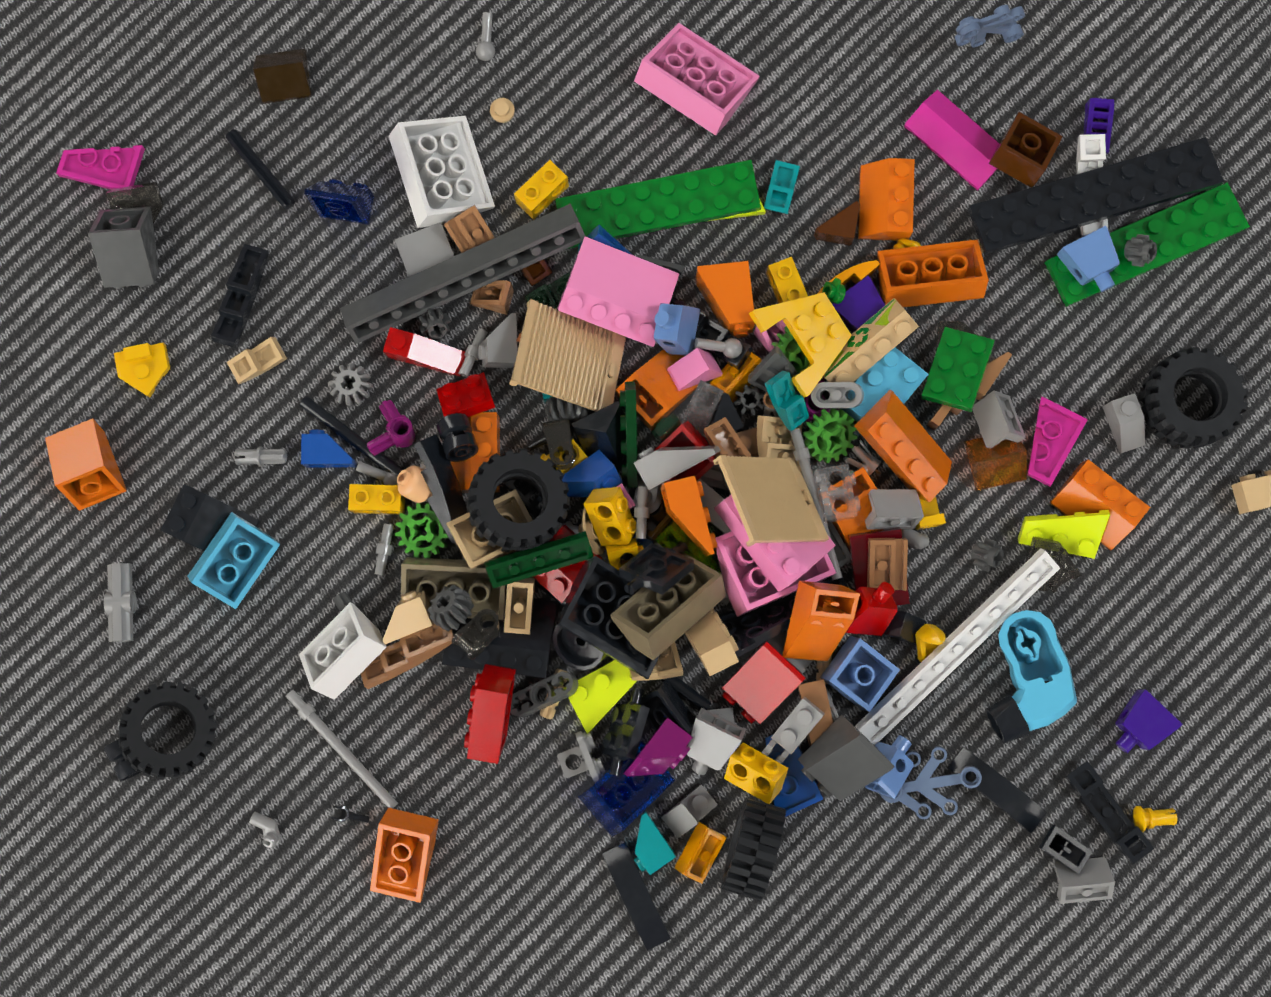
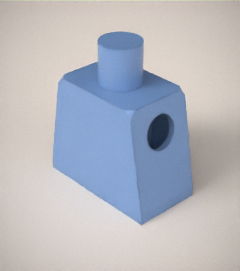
(1091, 258)
(676, 328)
(891, 782)

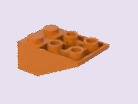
(656, 390)
(685, 508)
(857, 524)
(819, 620)

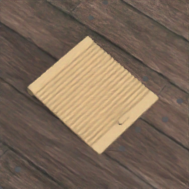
(568, 357)
(772, 499)

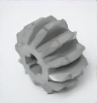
(341, 383)

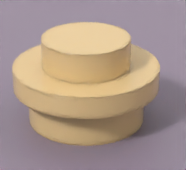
(502, 110)

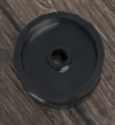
(576, 651)

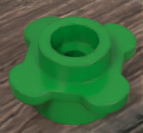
(835, 291)

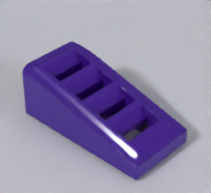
(1093, 111)

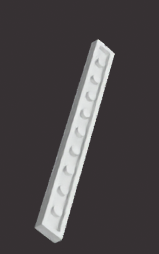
(957, 646)

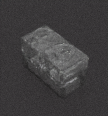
(829, 494)

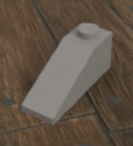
(668, 462)

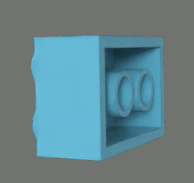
(892, 373)
(233, 560)

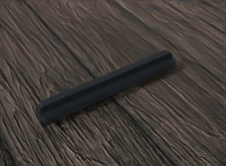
(260, 169)

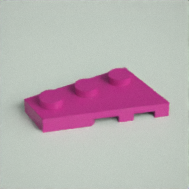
(104, 167)
(1053, 440)

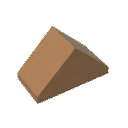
(494, 296)

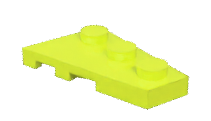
(1077, 533)
(600, 692)

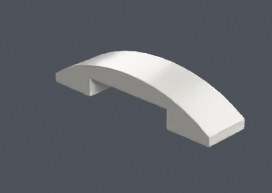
(1090, 156)

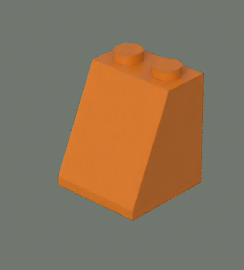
(728, 295)
(84, 465)

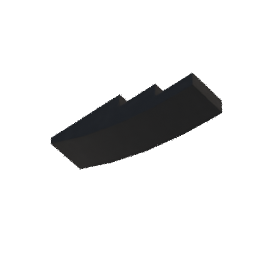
(240, 296)
(710, 330)
(441, 479)

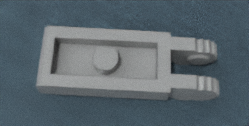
(794, 729)

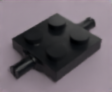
(656, 568)
(625, 731)

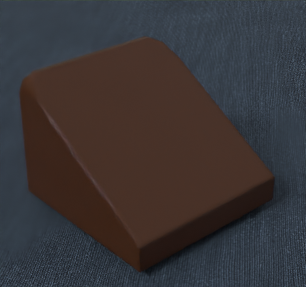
(536, 272)

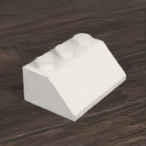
(341, 652)

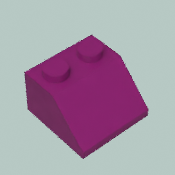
(662, 751)

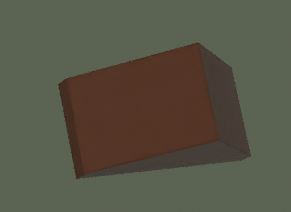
(841, 227)

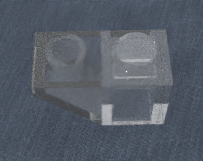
(703, 406)

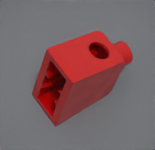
(874, 610)

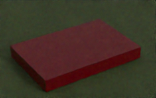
(859, 558)

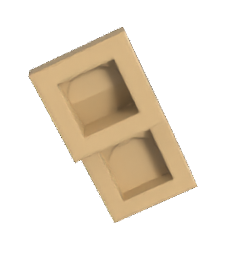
(256, 361)

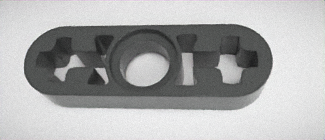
(554, 695)

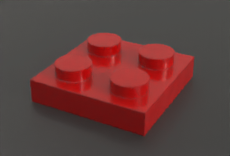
(466, 396)

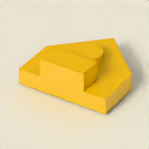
(143, 366)

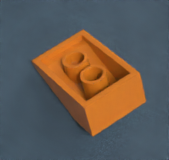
(403, 854)

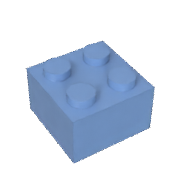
(860, 673)

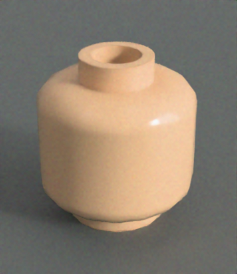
(412, 484)

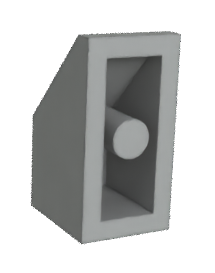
(500, 347)
(1126, 422)

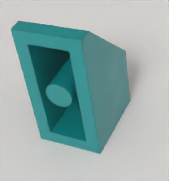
(651, 846)

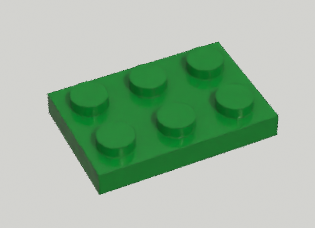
(958, 369)

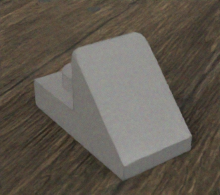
(689, 811)

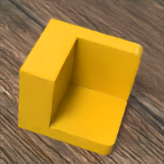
(931, 513)

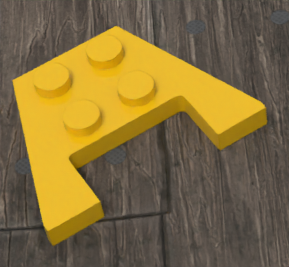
(816, 330)

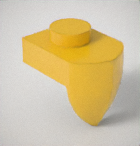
(928, 639)

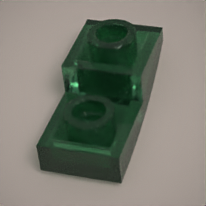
(550, 294)
(665, 428)

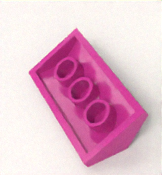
(954, 138)

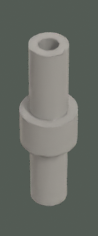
(472, 353)
(641, 512)
(384, 549)

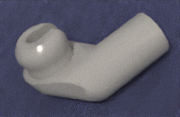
(915, 539)
(269, 828)

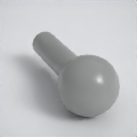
(485, 49)
(731, 347)
(387, 477)

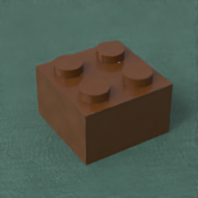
(1025, 150)

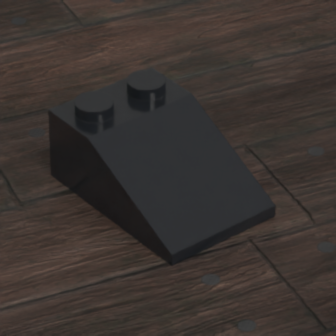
(199, 517)

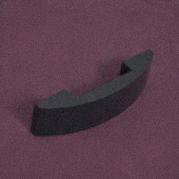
(1000, 791)
(1108, 813)
(636, 896)

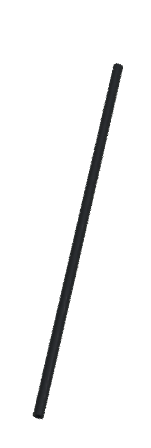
(390, 466)

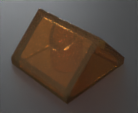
(996, 466)

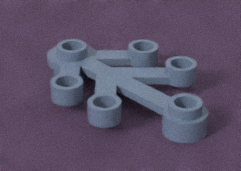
(1001, 22)
(925, 785)

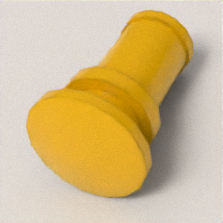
(1150, 818)

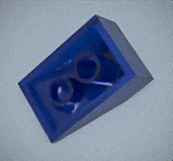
(341, 201)
(622, 799)

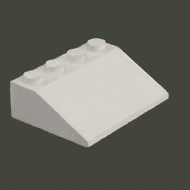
(440, 169)

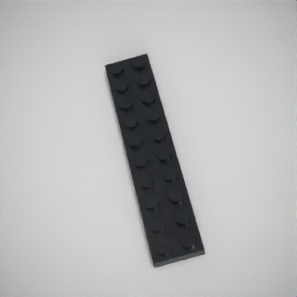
(1095, 195)

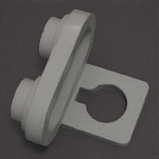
(585, 748)

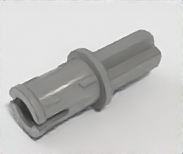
(260, 456)

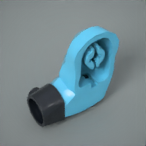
(1038, 674)

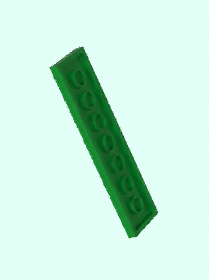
(668, 201)
(1174, 230)

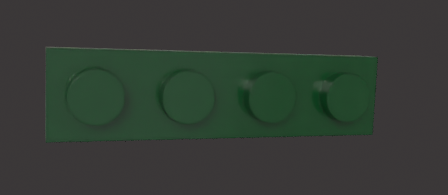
(629, 424)
(539, 559)

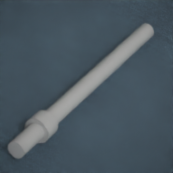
(802, 455)
(307, 712)

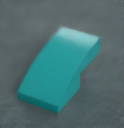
(781, 187)
(786, 402)

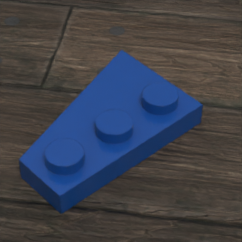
(797, 789)

